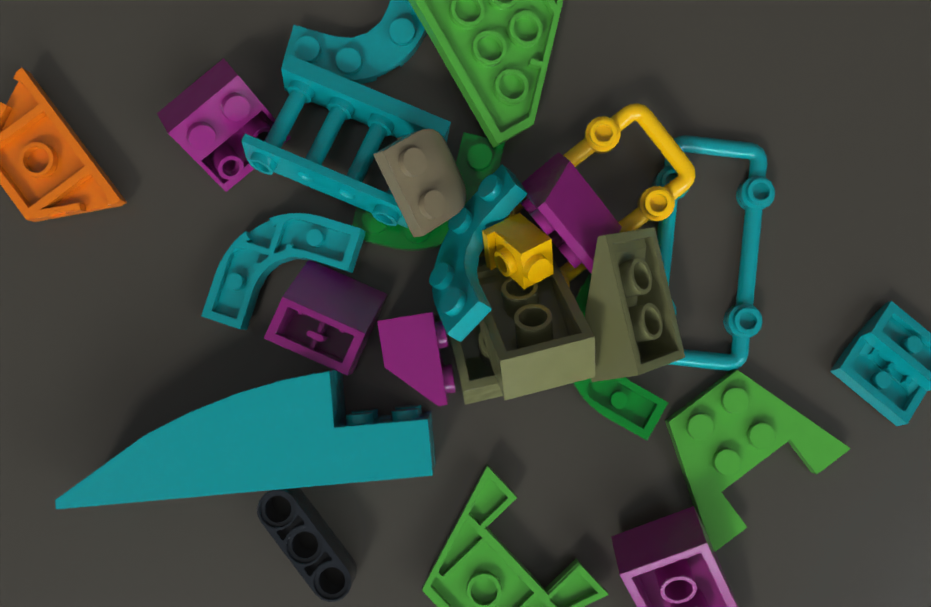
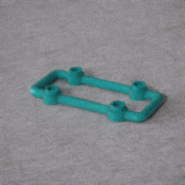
(755, 194)

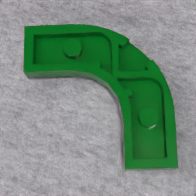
(475, 162)
(620, 398)

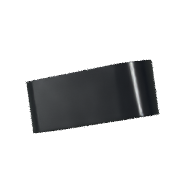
(308, 562)

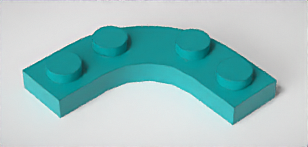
(365, 55)
(268, 246)
(455, 277)

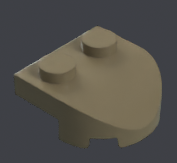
(423, 179)

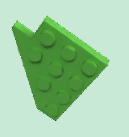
(495, 56)

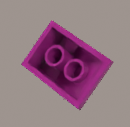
(672, 564)

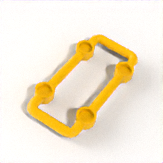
(653, 203)

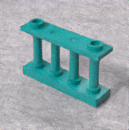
(344, 101)

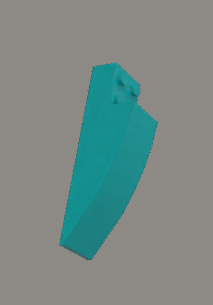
(265, 441)

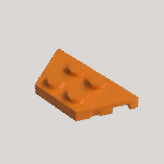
(44, 160)

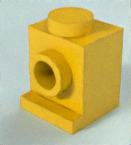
(519, 250)

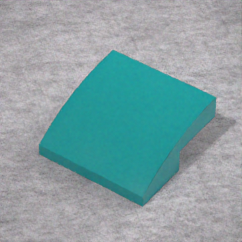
(889, 363)

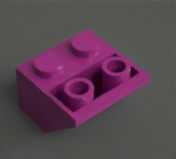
(212, 121)
(568, 210)
(326, 317)
(414, 354)

